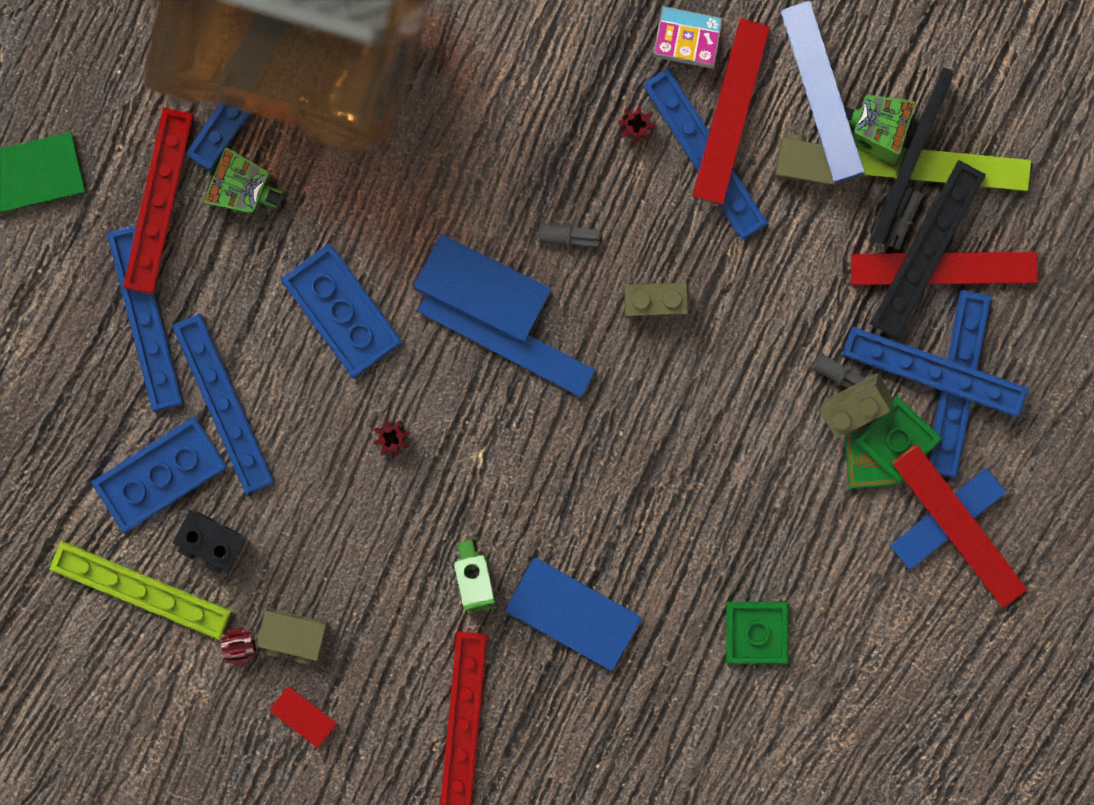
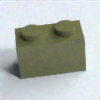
(803, 161)
(655, 299)
(857, 405)
(292, 635)

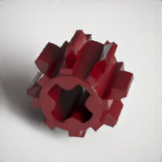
(644, 120)
(383, 440)
(238, 646)

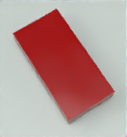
(303, 716)

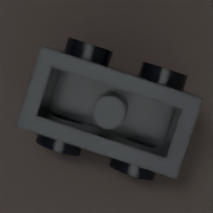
(211, 536)

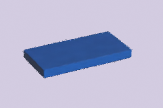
(481, 288)
(341, 310)
(159, 474)
(573, 613)

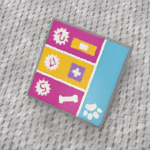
(687, 37)

